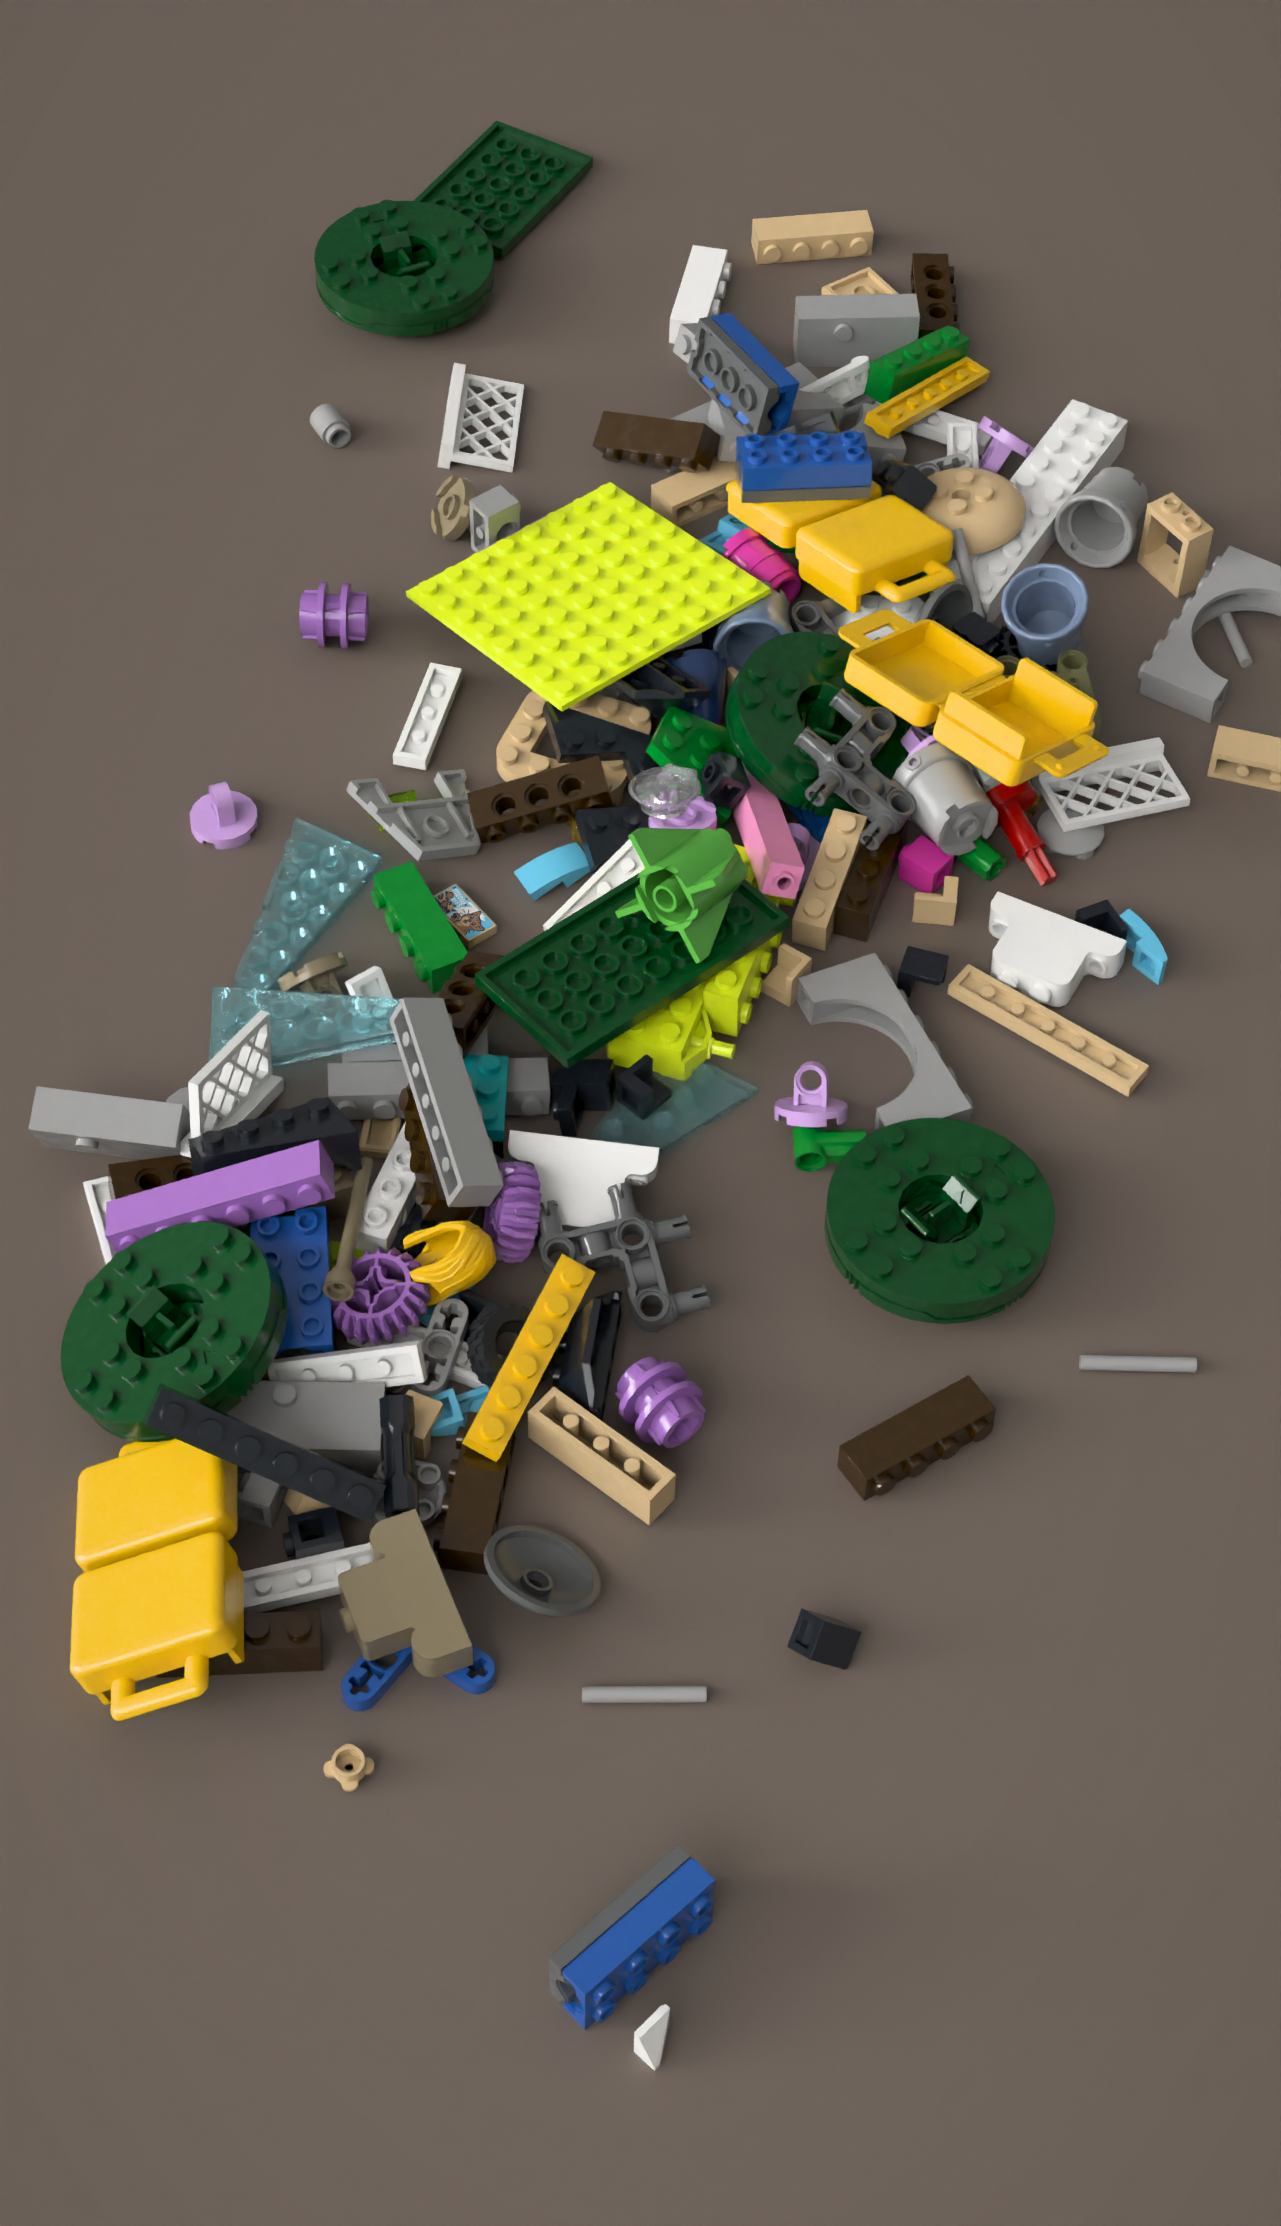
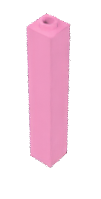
(768, 842)

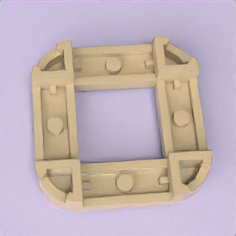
(527, 729)

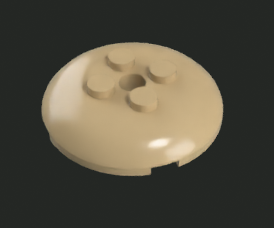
(978, 502)

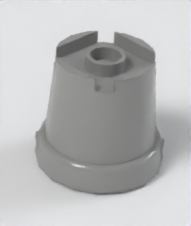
(1102, 519)
(947, 798)

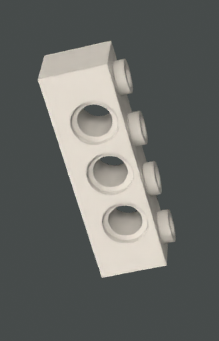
(388, 1199)

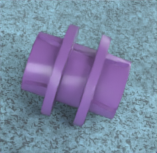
(334, 615)
(660, 1402)

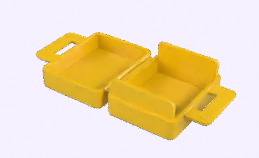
(855, 543)
(994, 722)
(156, 1574)

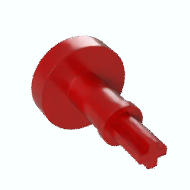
(1029, 847)

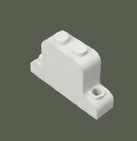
(1047, 952)
(581, 1171)

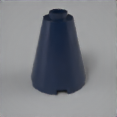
(711, 672)

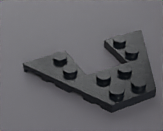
(585, 736)

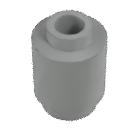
(330, 425)

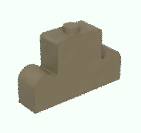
(404, 1601)

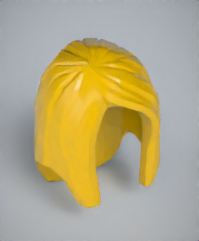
(452, 1259)

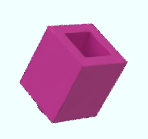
(924, 865)

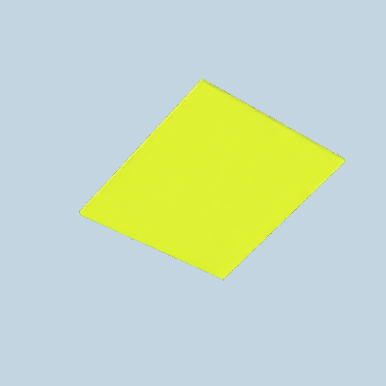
(587, 595)

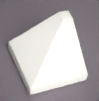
(651, 2037)

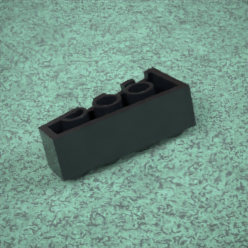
(277, 1132)

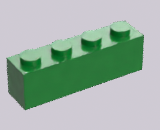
(915, 363)
(419, 924)

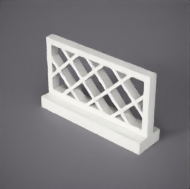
(455, 423)
(1123, 761)
(232, 1083)

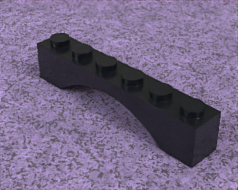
(264, 1453)

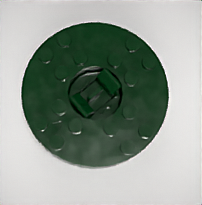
(404, 268)
(783, 692)
(939, 1220)
(175, 1310)

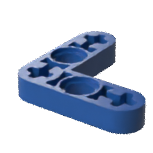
(383, 1678)

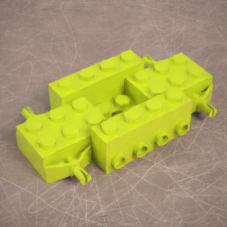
(681, 1032)

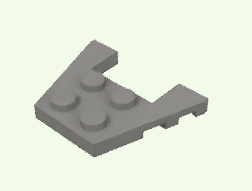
(424, 827)

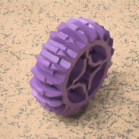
(514, 1212)
(389, 1303)

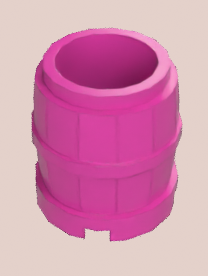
(764, 562)

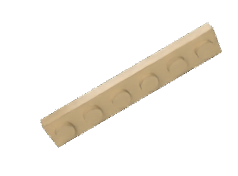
(1048, 1030)

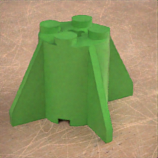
(686, 882)

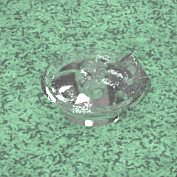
(665, 790)

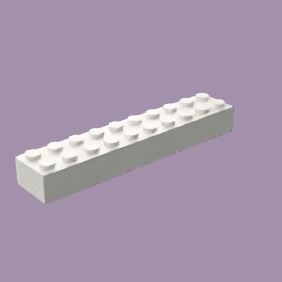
(1059, 466)

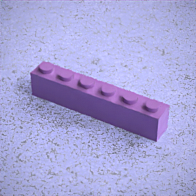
(226, 1195)

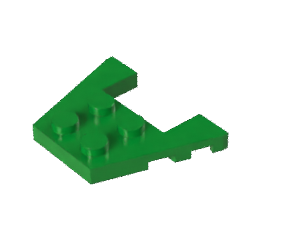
(687, 743)

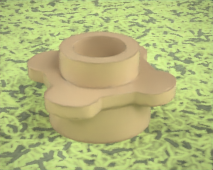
(348, 1755)

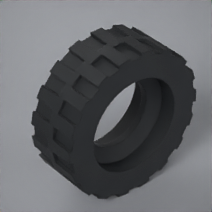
(483, 1340)

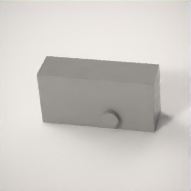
(842, 327)
(108, 1124)
(323, 1417)

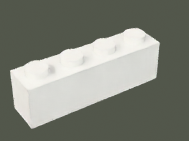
(700, 287)

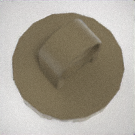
(453, 508)
(316, 976)

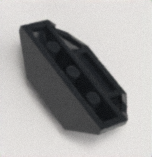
(662, 686)
(589, 1353)

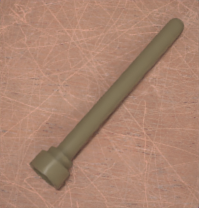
(340, 1281)

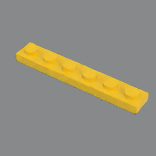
(926, 397)
(528, 1358)

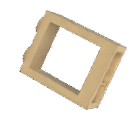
(1174, 571)

